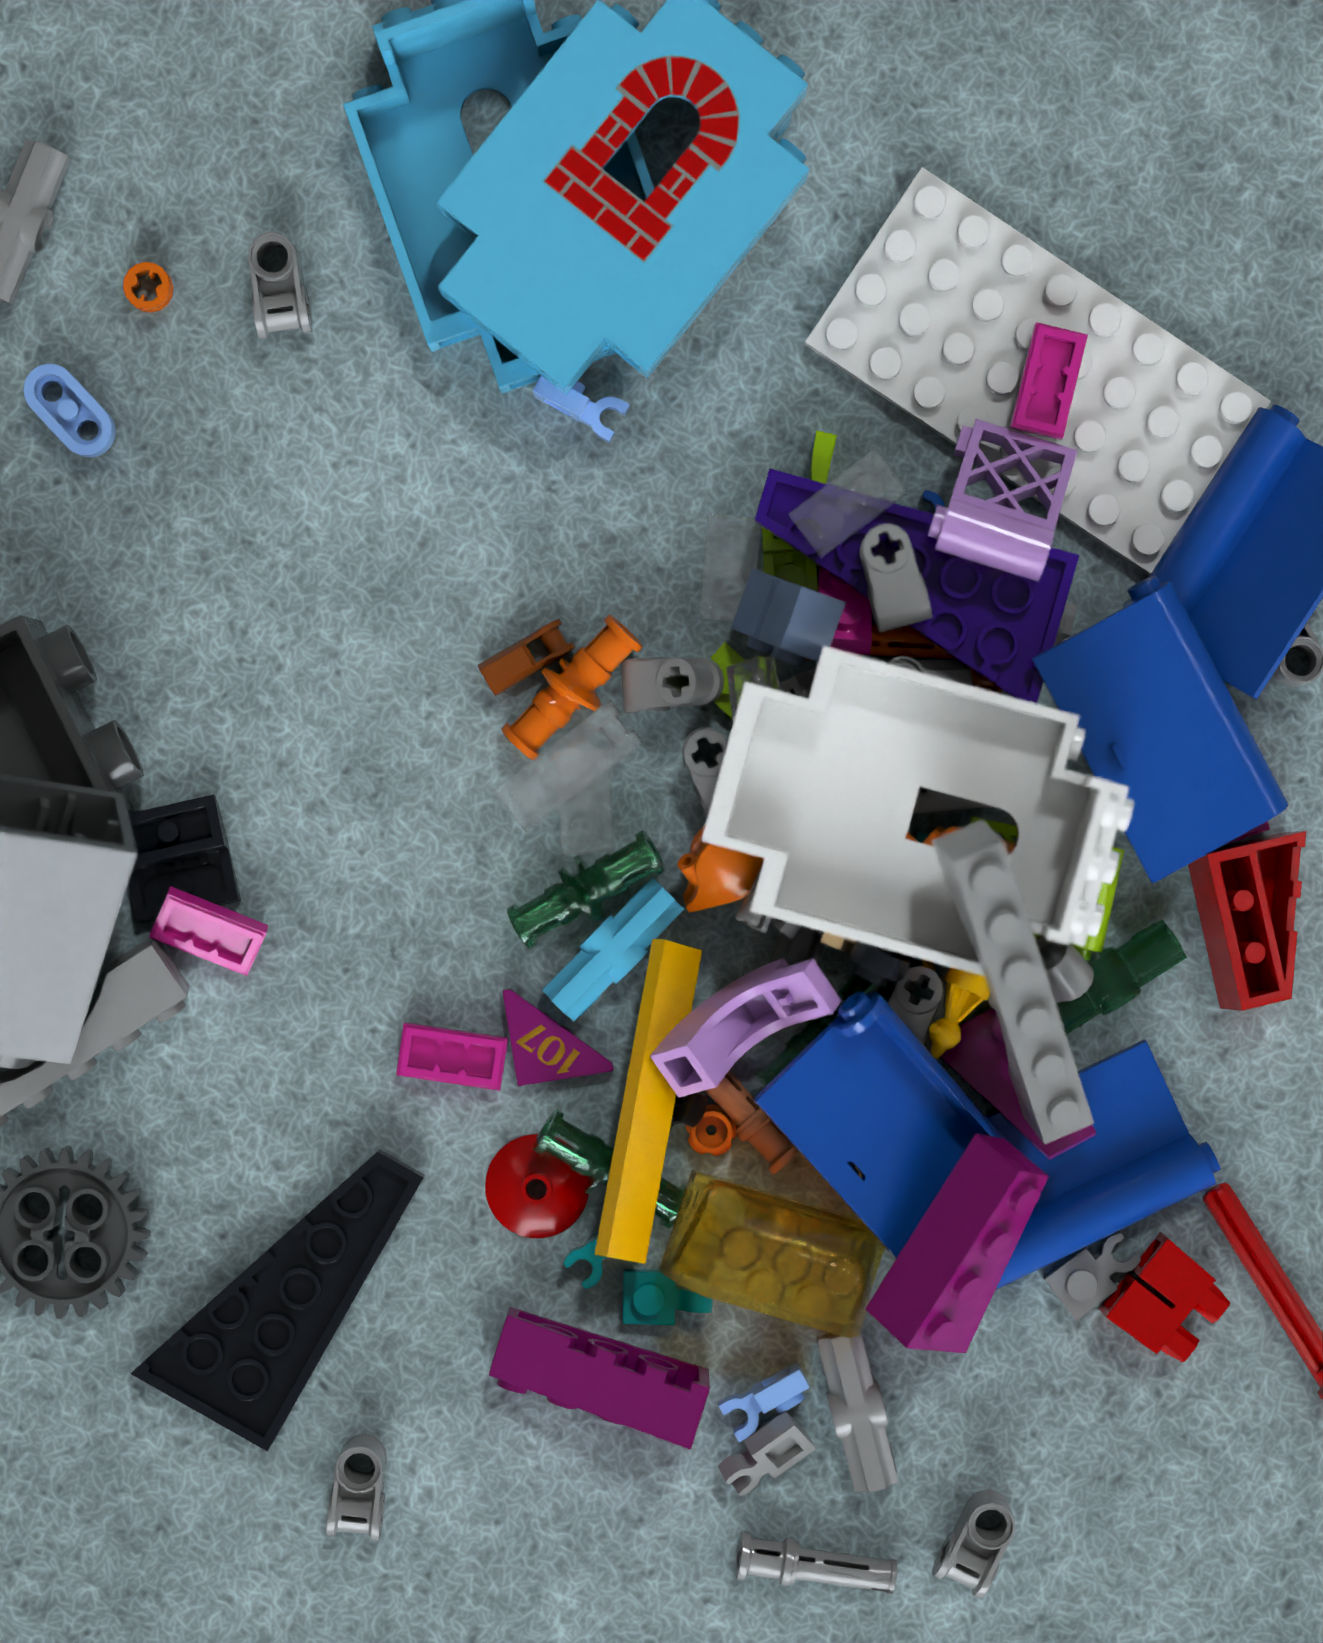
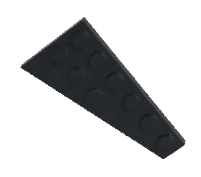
(268, 1329)

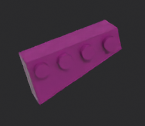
(959, 1249)
(601, 1376)

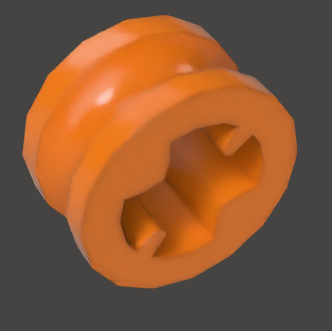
(132, 282)

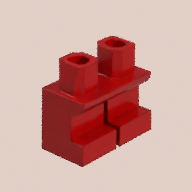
(1159, 1322)

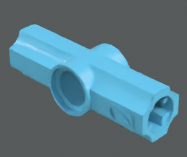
(613, 949)

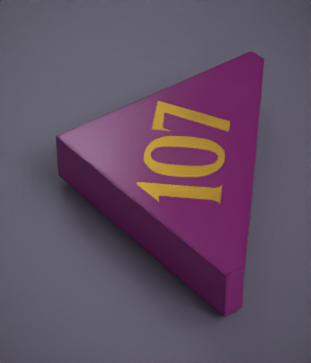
(544, 1047)

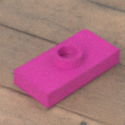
(1048, 381)
(208, 931)
(452, 1056)

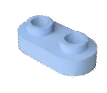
(69, 412)

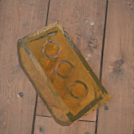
(772, 1255)

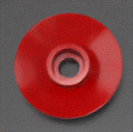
(515, 1208)

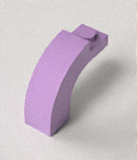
(737, 1018)

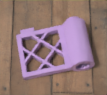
(997, 528)

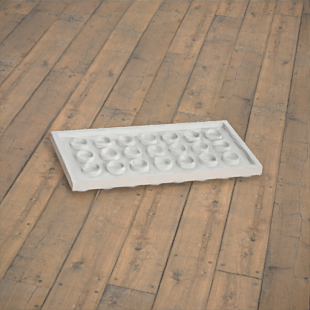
(944, 332)

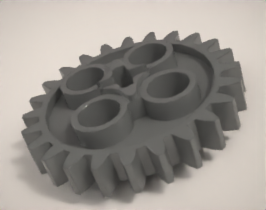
(111, 1235)

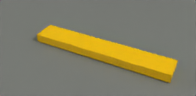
(646, 1106)

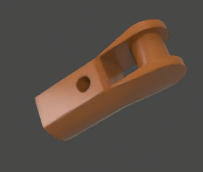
(517, 662)

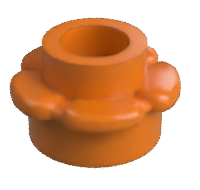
(721, 1140)

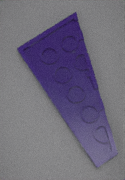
(978, 612)

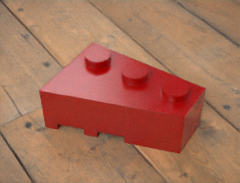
(1248, 917)

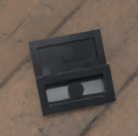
(183, 849)

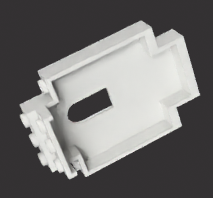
(835, 782)

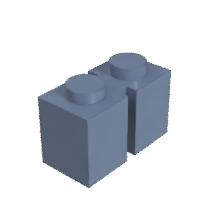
(786, 618)

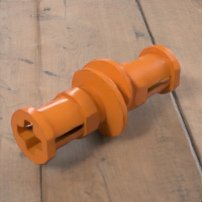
(572, 687)

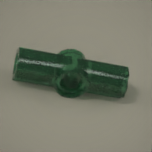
(1122, 972)

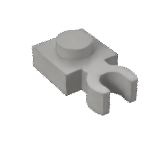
(1084, 1280)
(769, 1450)

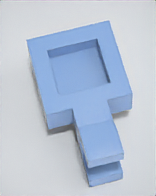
(579, 406)
(777, 1391)

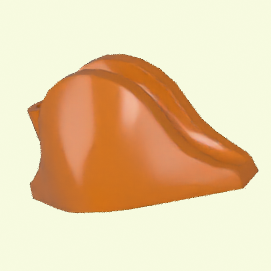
(716, 874)

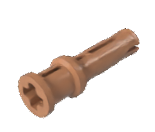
(752, 1122)

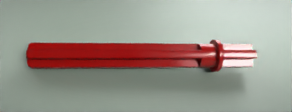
(1268, 1277)

